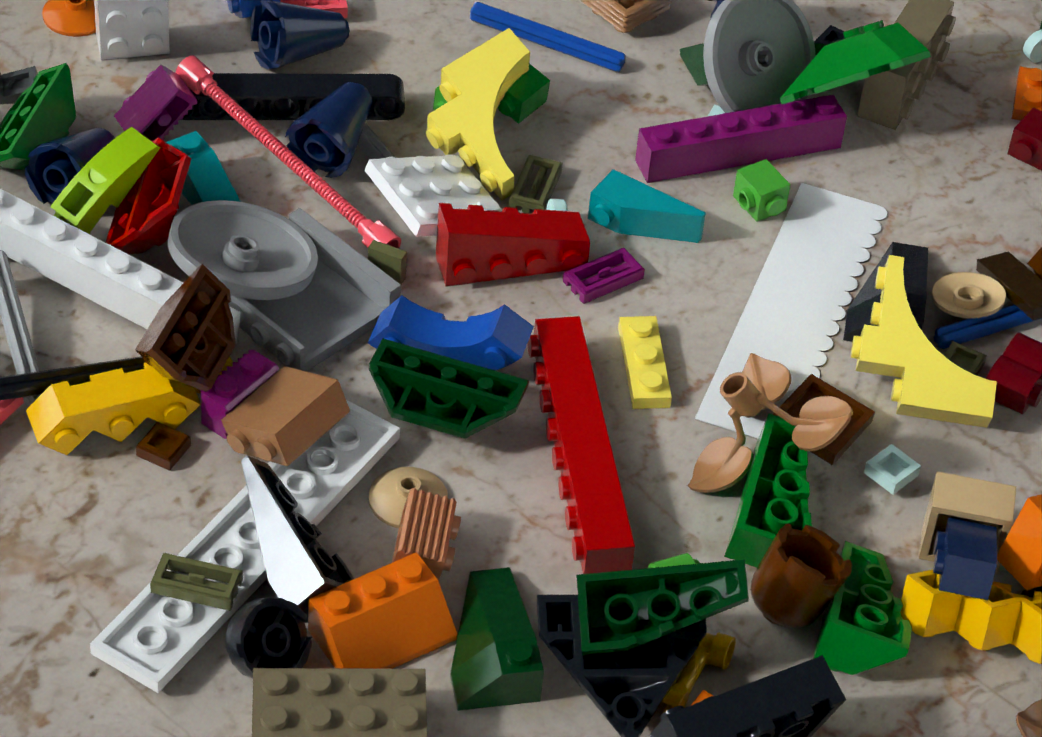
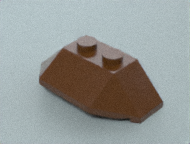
(192, 332)

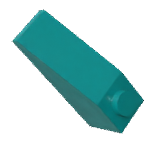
(205, 175)
(643, 211)

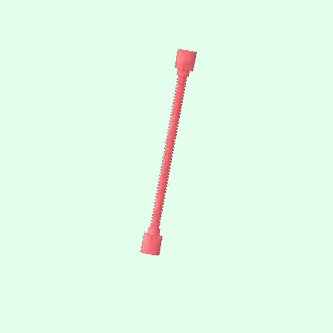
(199, 79)

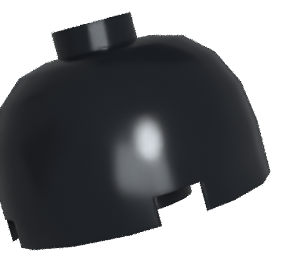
(268, 636)

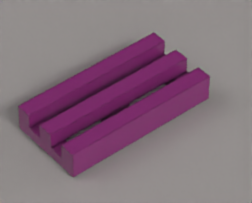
(607, 279)

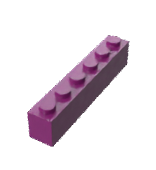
(740, 138)

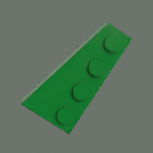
(772, 495)

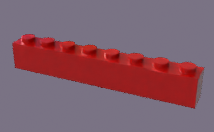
(581, 447)

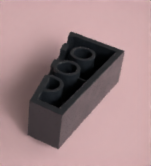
(776, 706)

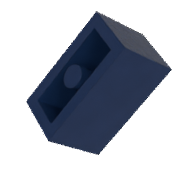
(966, 558)

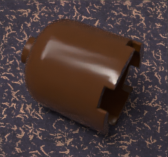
(798, 576)

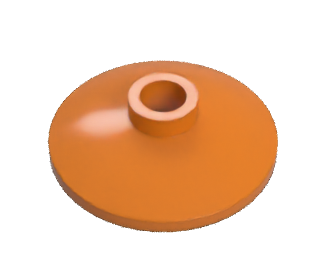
(70, 17)

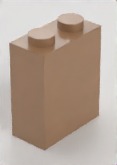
(285, 415)

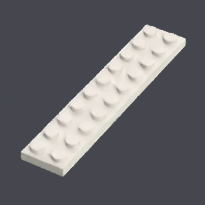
(162, 633)

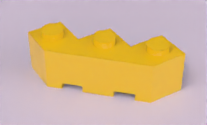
(110, 405)
(984, 623)

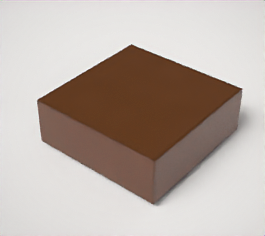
(163, 446)

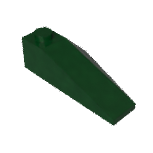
(643, 604)
(495, 645)

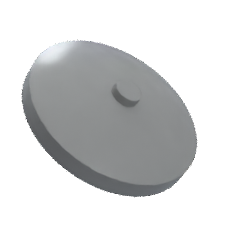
(755, 52)
(245, 248)

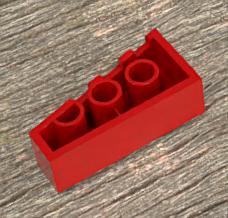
(507, 244)

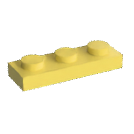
(644, 362)

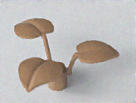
(748, 392)

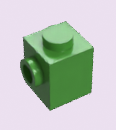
(761, 190)

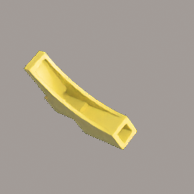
(473, 93)
(898, 348)

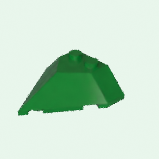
(856, 57)

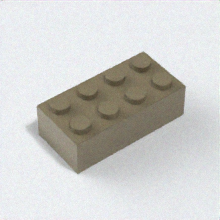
(891, 94)
(339, 702)

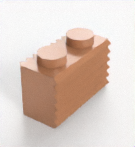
(426, 528)

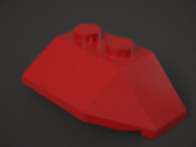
(151, 204)

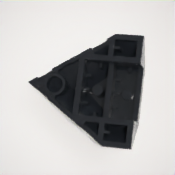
(621, 684)

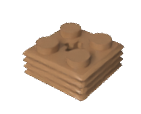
(628, 13)

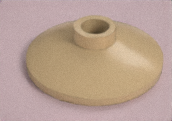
(968, 295)
(392, 487)

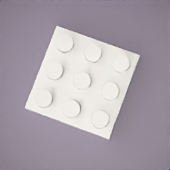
(421, 183)

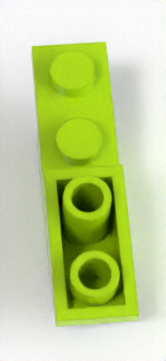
(104, 180)

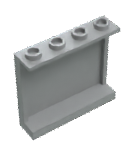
(329, 312)

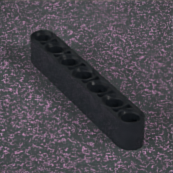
(292, 95)

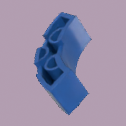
(483, 340)

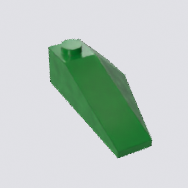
(864, 618)

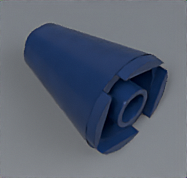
(294, 32)
(331, 130)
(58, 161)

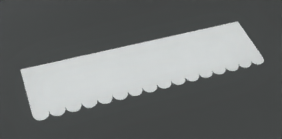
(798, 295)

